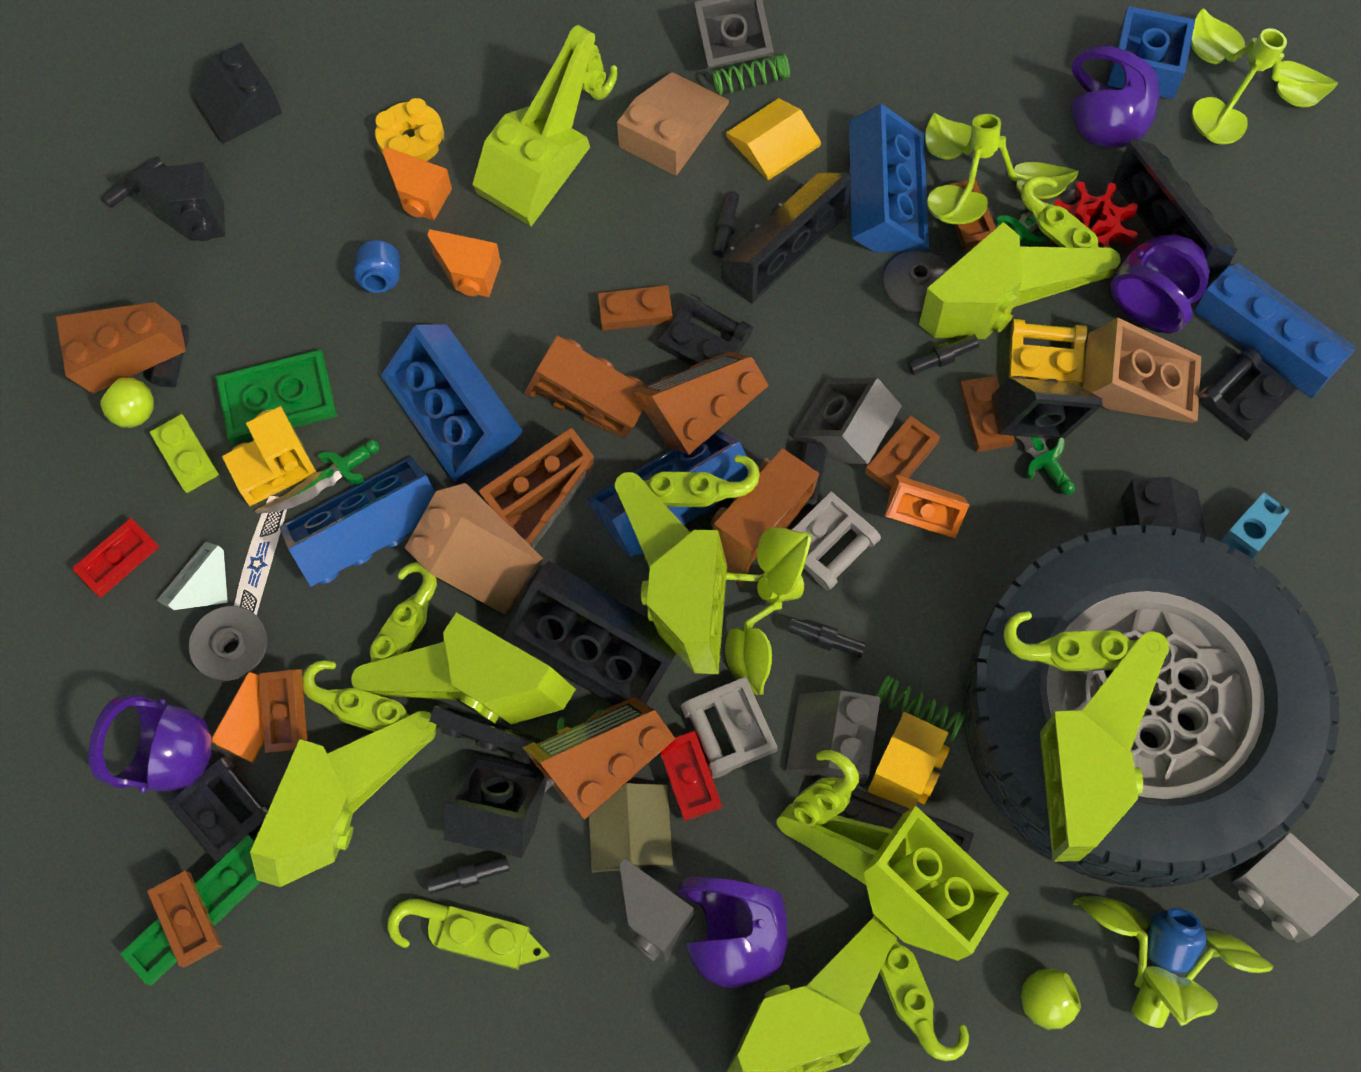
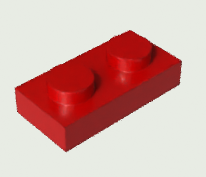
(115, 557)
(690, 777)

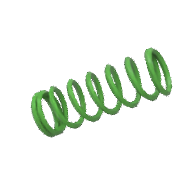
(782, 64)
(889, 684)

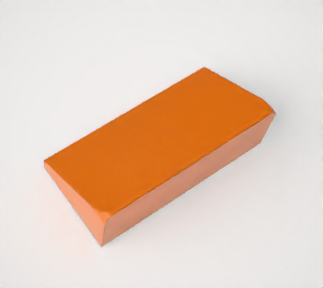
(926, 506)
(242, 725)

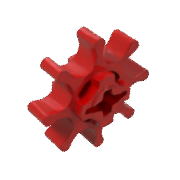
(1108, 227)

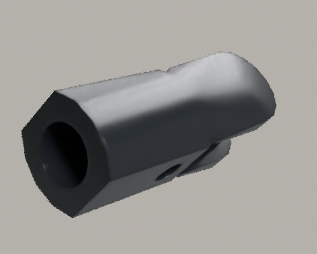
(167, 372)
(814, 456)

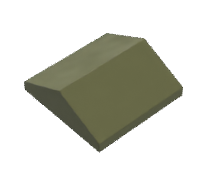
(632, 827)

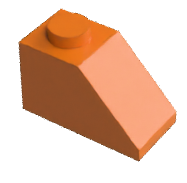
(418, 183)
(466, 261)

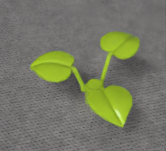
(1216, 41)
(950, 139)
(782, 557)
(1160, 989)

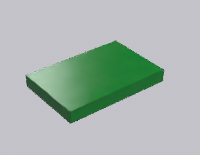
(294, 383)

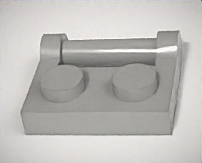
(827, 525)
(741, 721)

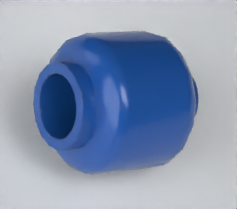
(377, 266)
(1175, 940)

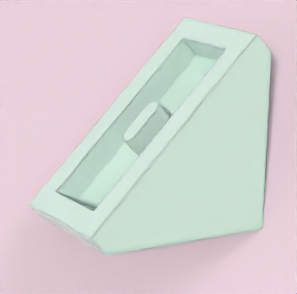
(199, 582)

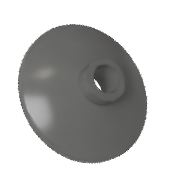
(904, 286)
(216, 632)

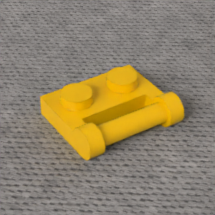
(1047, 362)

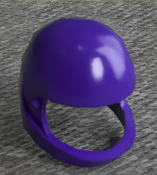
(1111, 115)
(1161, 282)
(170, 748)
(743, 932)

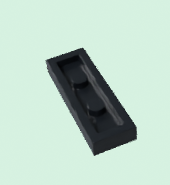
(489, 735)

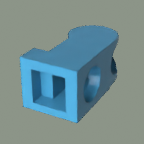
(1256, 526)

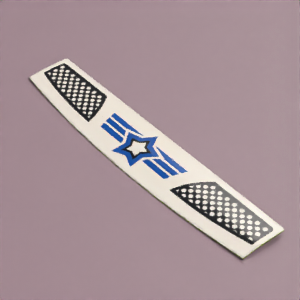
(259, 559)

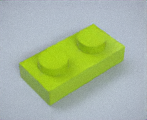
(184, 453)

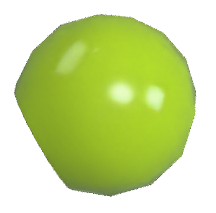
(127, 402)
(1050, 998)

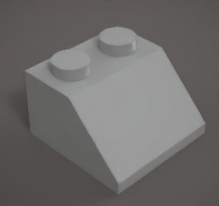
(1293, 888)

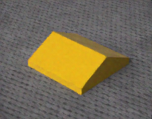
(774, 138)

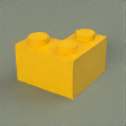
(271, 460)
(908, 763)

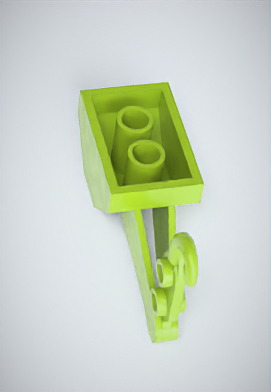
(535, 146)
(1000, 274)
(685, 568)
(465, 667)
(1088, 750)
(323, 790)
(913, 873)
(821, 1023)

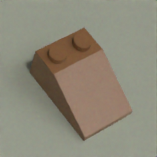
(669, 122)
(1142, 373)
(473, 548)

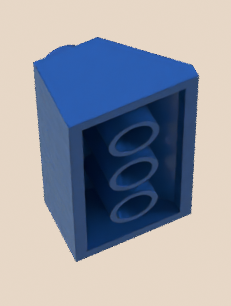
(888, 182)
(1275, 327)
(450, 401)
(712, 456)
(358, 522)

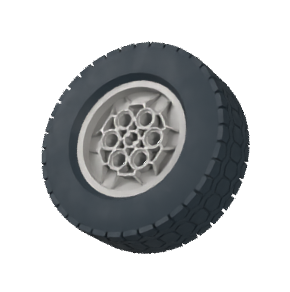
(1256, 708)

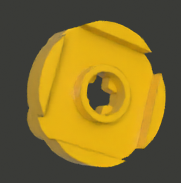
(406, 116)

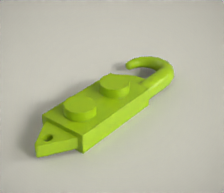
(469, 933)

